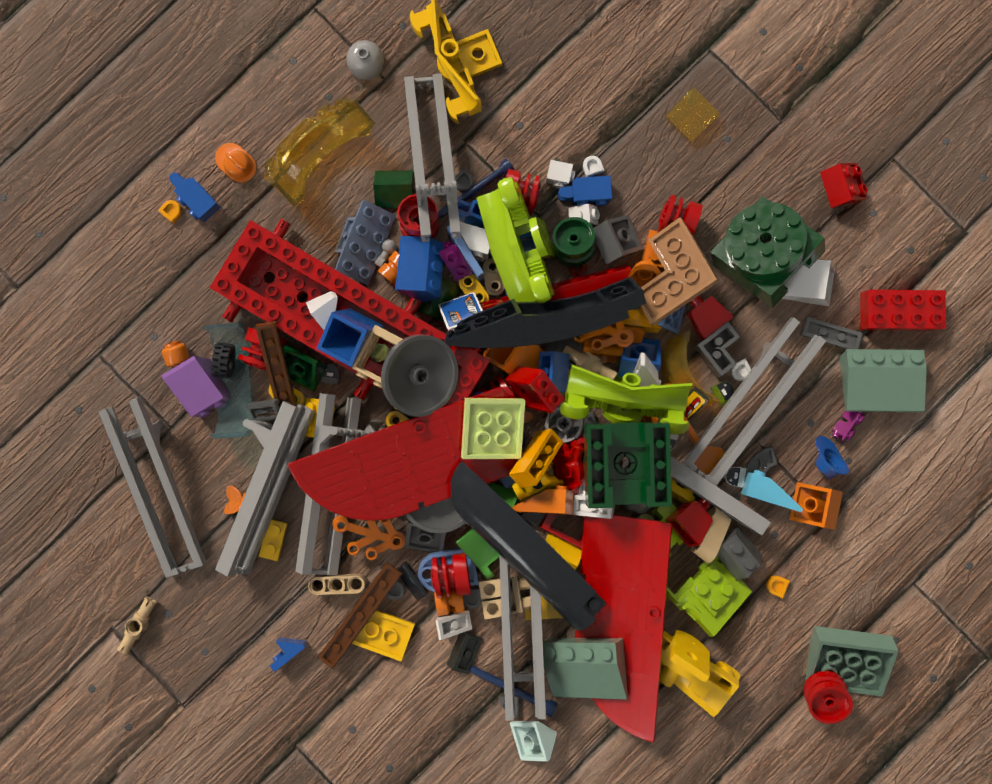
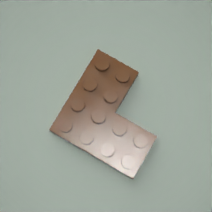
(685, 273)

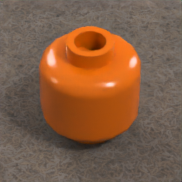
(175, 353)

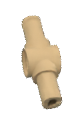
(589, 362)
(131, 632)

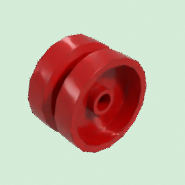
(827, 697)

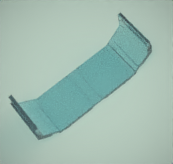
(238, 385)

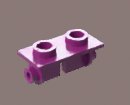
(455, 261)
(845, 430)

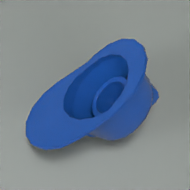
(829, 459)

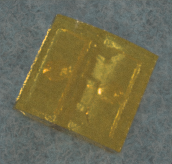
(692, 114)

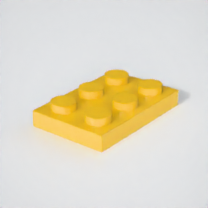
(385, 635)

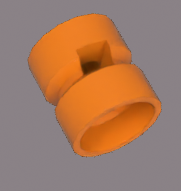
(389, 270)
(446, 605)

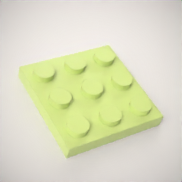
(493, 428)

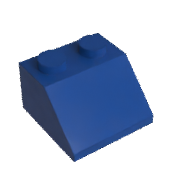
(631, 354)

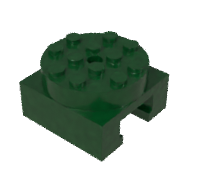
(770, 265)
(649, 467)

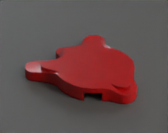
(569, 466)

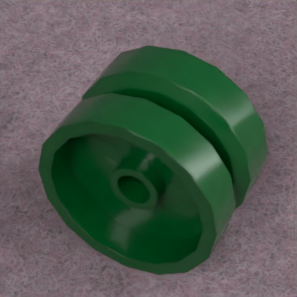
(574, 241)

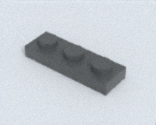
(833, 334)

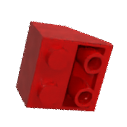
(844, 184)

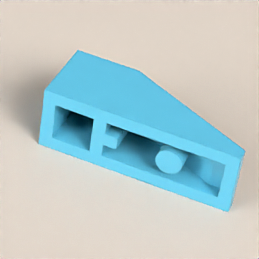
(765, 489)

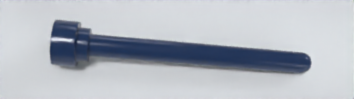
(502, 170)
(549, 705)

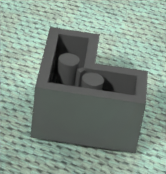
(713, 349)

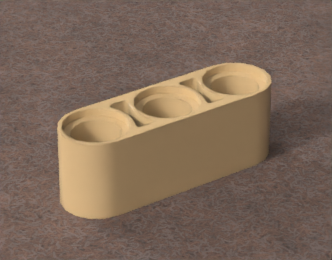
(712, 542)
(328, 584)

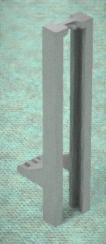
(422, 189)
(769, 351)
(151, 435)
(322, 435)
(281, 447)
(716, 497)
(537, 645)

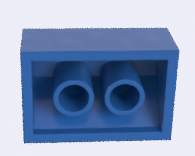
(419, 268)

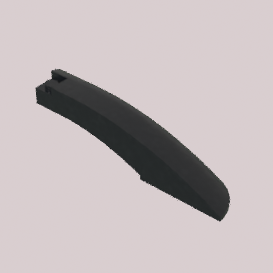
(539, 323)
(524, 549)

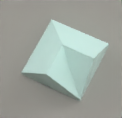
(533, 740)

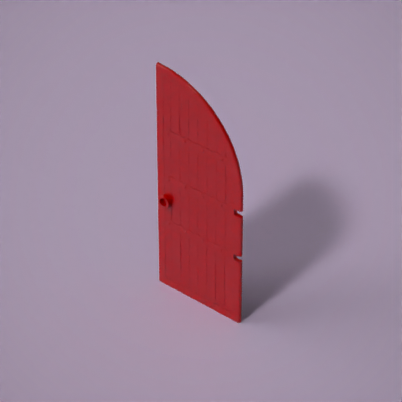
(395, 466)
(629, 570)

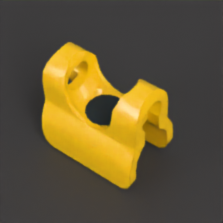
(545, 483)

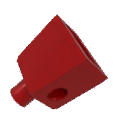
(707, 316)
(691, 521)

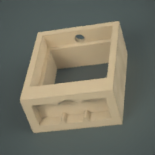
(376, 333)

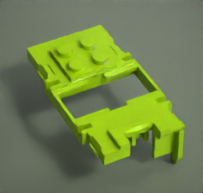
(711, 593)

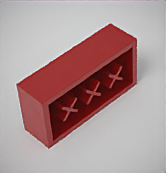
(903, 310)

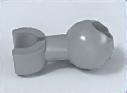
(388, 248)

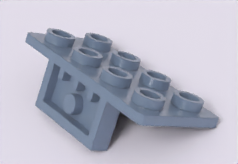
(363, 241)

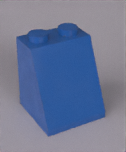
(346, 335)

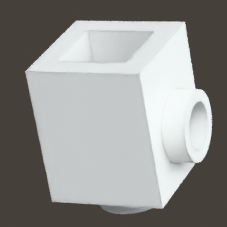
(560, 174)

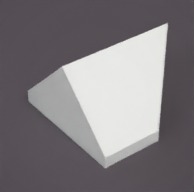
(322, 307)

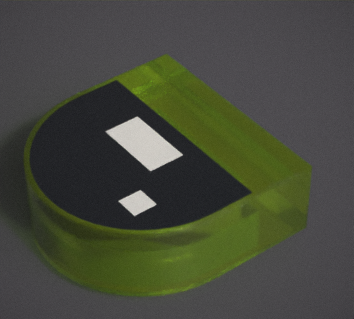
(722, 391)

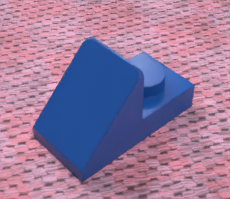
(290, 648)

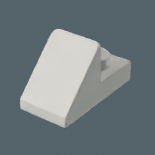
(453, 624)

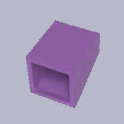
(197, 387)

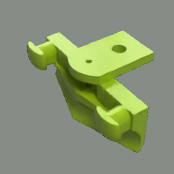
(504, 221)
(624, 399)

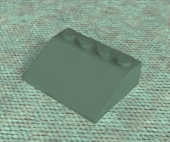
(883, 380)
(858, 657)
(586, 667)

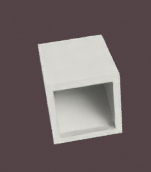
(812, 284)

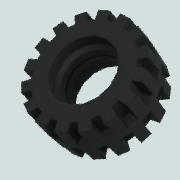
(223, 360)

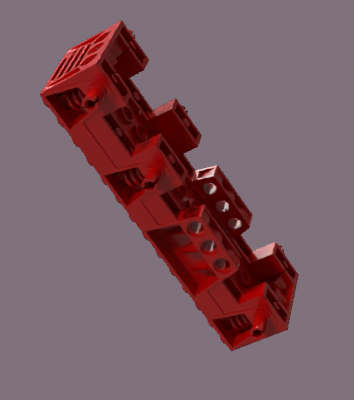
(297, 272)

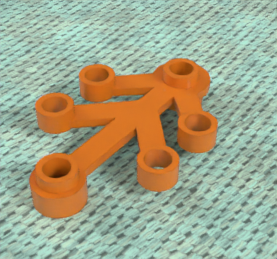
(615, 339)
(372, 534)

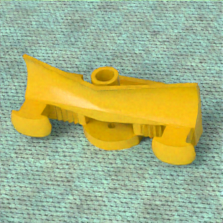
(456, 58)
(689, 667)

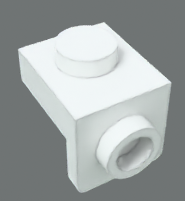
(587, 212)

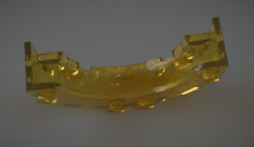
(311, 142)

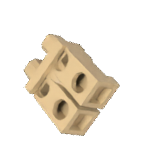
(492, 589)

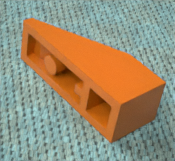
(549, 502)

